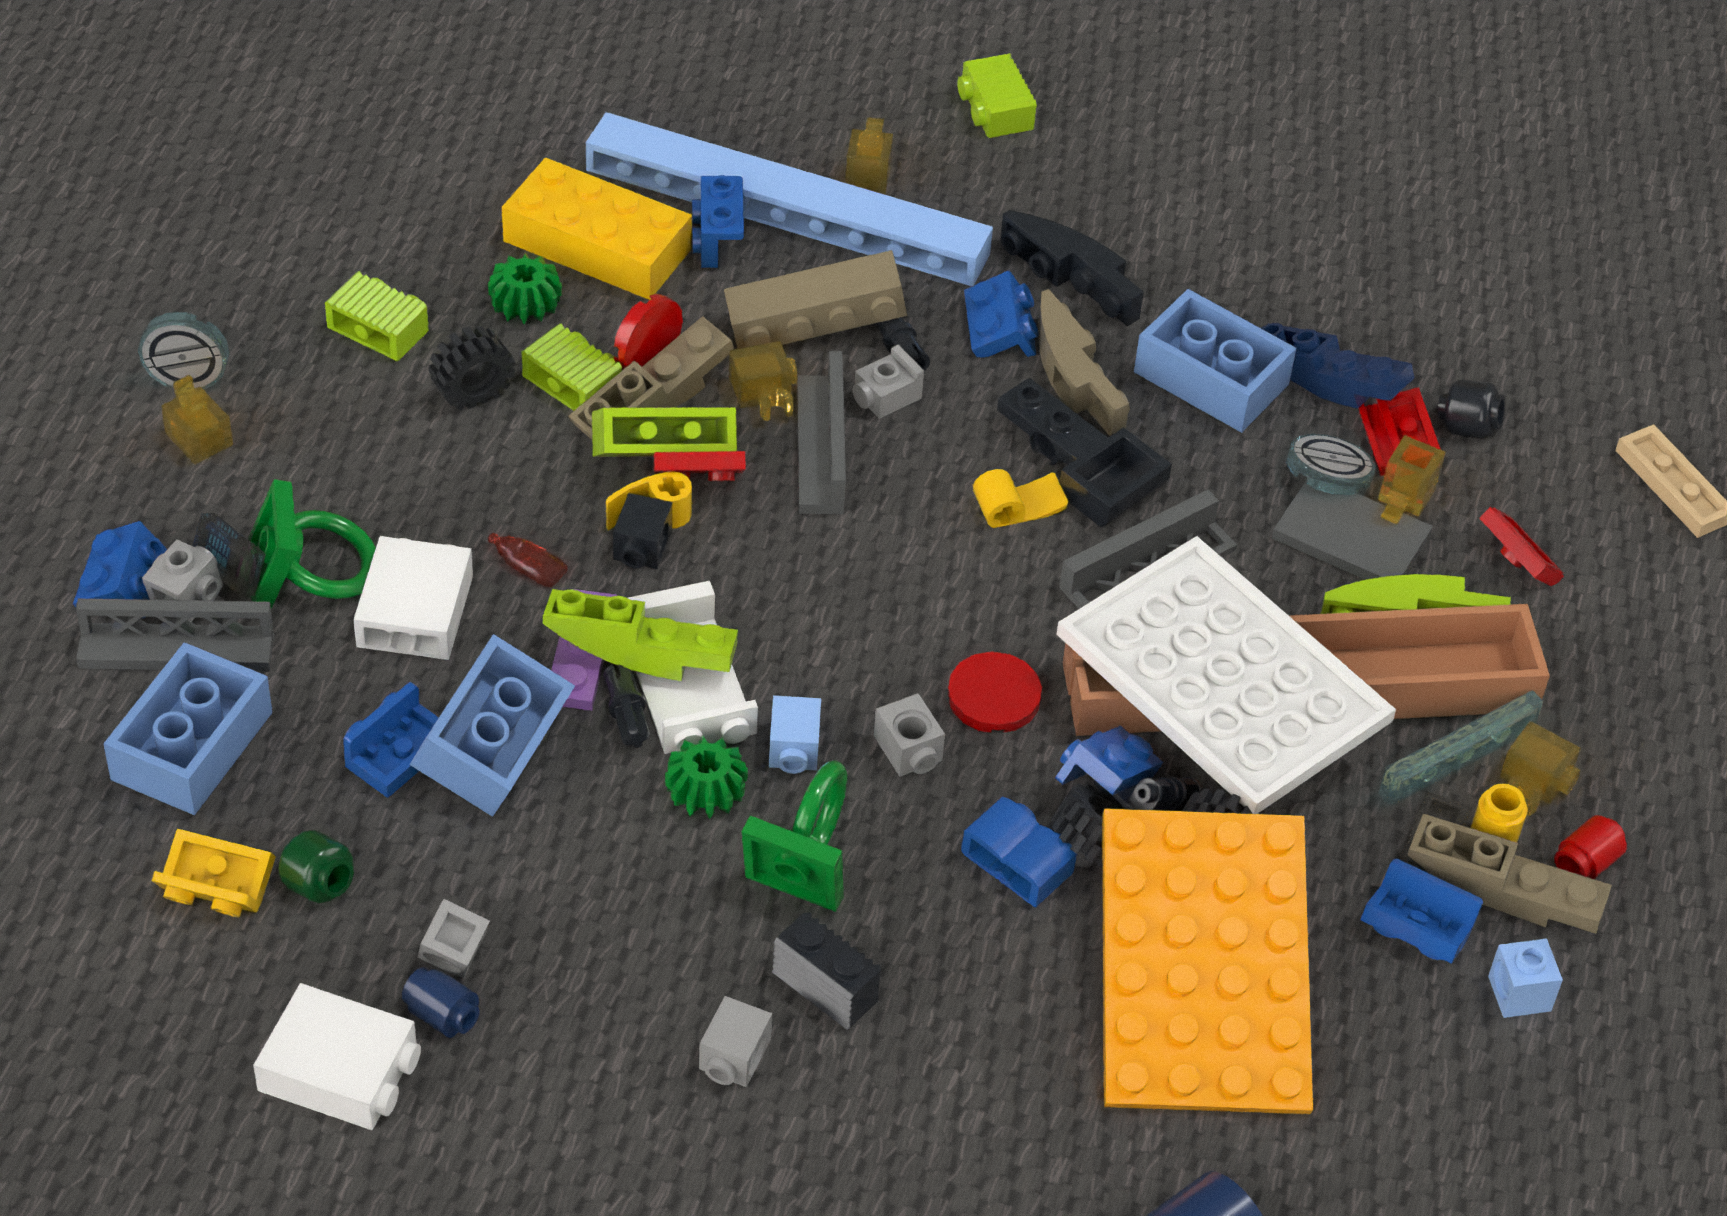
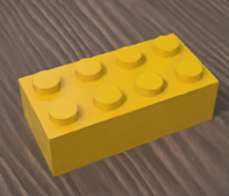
(597, 228)

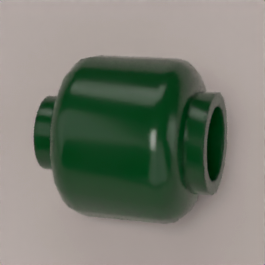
(316, 866)

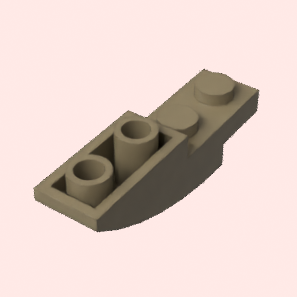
(1068, 362)
(664, 380)
(1505, 881)

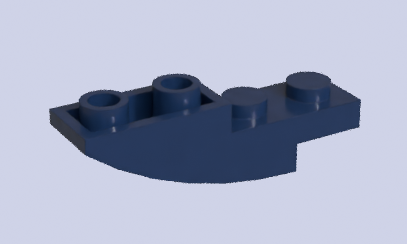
(1339, 374)

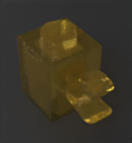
(870, 157)
(763, 377)
(196, 422)
(1410, 479)
(1541, 765)

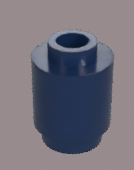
(441, 1001)

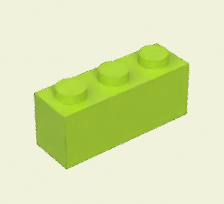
(651, 430)

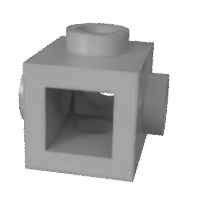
(183, 575)

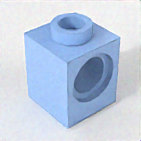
(794, 733)
(1525, 978)

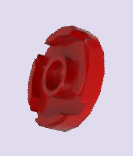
(648, 330)
(994, 692)

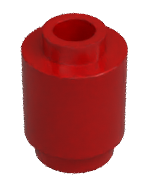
(1591, 847)

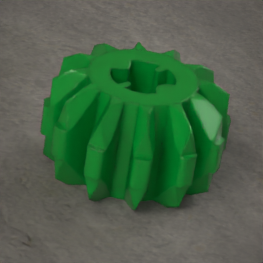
(524, 288)
(706, 776)

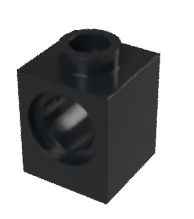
(642, 531)

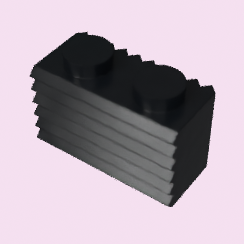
(826, 970)

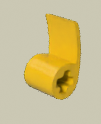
(663, 486)
(1009, 505)

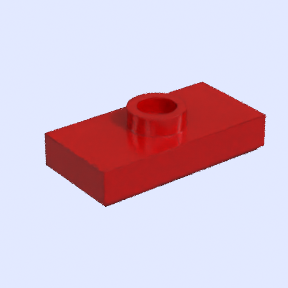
(1520, 547)

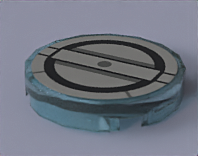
(183, 346)
(1331, 463)

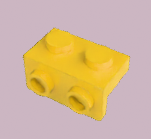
(215, 871)

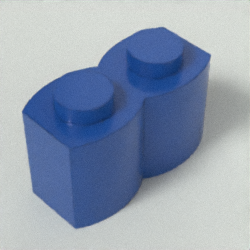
(1019, 851)

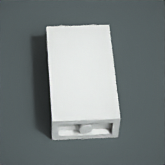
(705, 699)

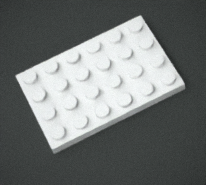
(1226, 674)

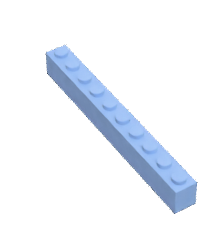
(793, 198)

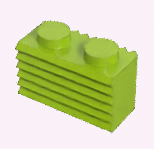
(997, 95)
(377, 316)
(567, 366)

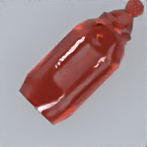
(529, 559)

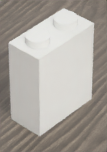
(413, 597)
(337, 1057)

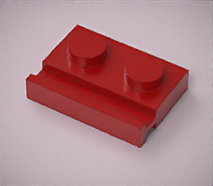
(1391, 420)
(718, 464)

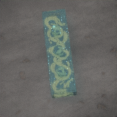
(1459, 748)

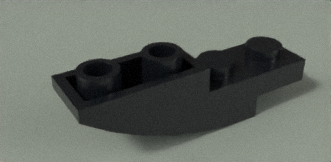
(1066, 255)

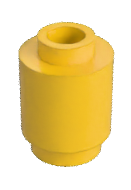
(1501, 812)

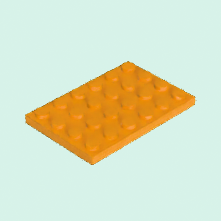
(1205, 962)

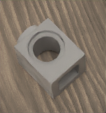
(909, 735)
(453, 938)
(734, 1042)

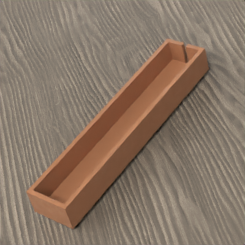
(1414, 659)

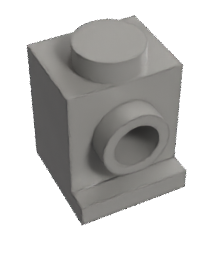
(889, 383)

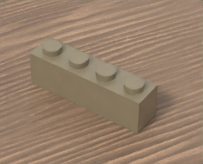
(816, 301)

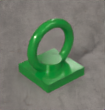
(281, 539)
(795, 858)

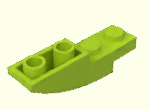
(1405, 593)
(622, 635)

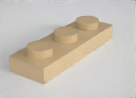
(1674, 480)

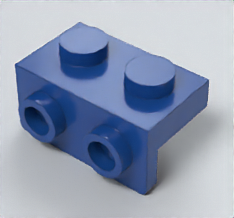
(719, 215)
(1000, 316)
(118, 563)
(388, 740)
(1110, 758)
(1422, 911)

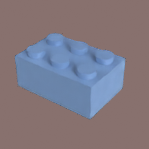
(1214, 360)
(492, 725)
(188, 728)

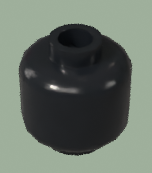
(1472, 409)

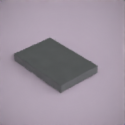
(1351, 533)

